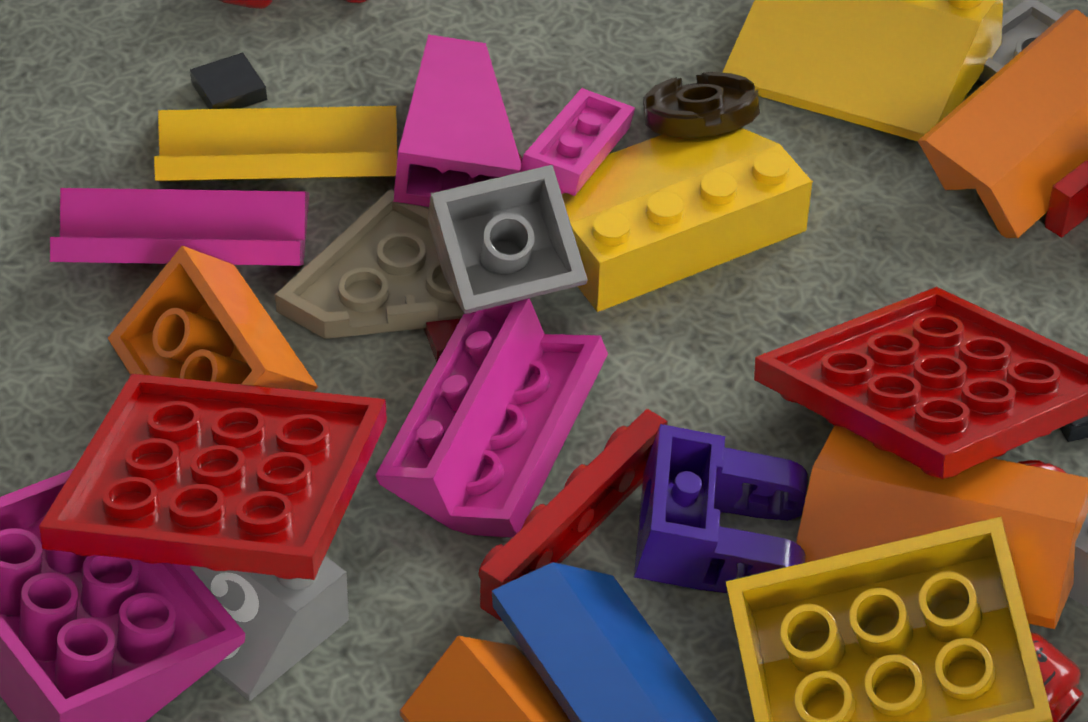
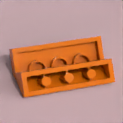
(1020, 128)
(876, 498)

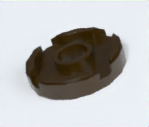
(701, 109)

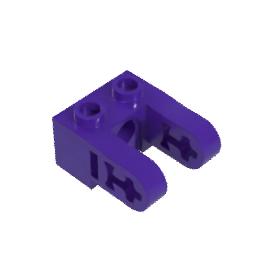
(682, 494)

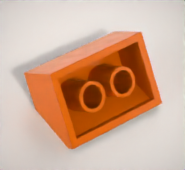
(206, 327)

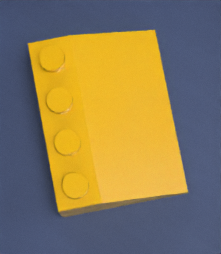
(869, 60)
(682, 209)
(893, 634)

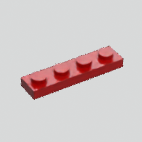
(576, 511)

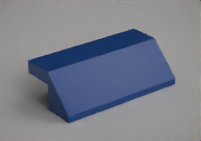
(595, 648)

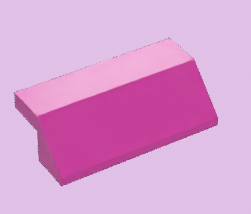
(155, 223)
(491, 420)

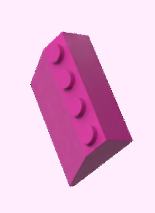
(96, 630)

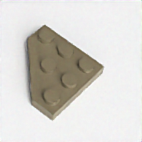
(373, 277)

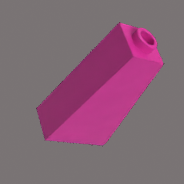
(454, 124)

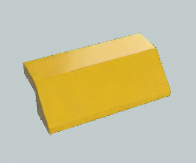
(276, 143)

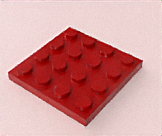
(933, 381)
(217, 476)

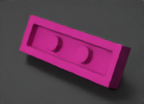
(579, 139)

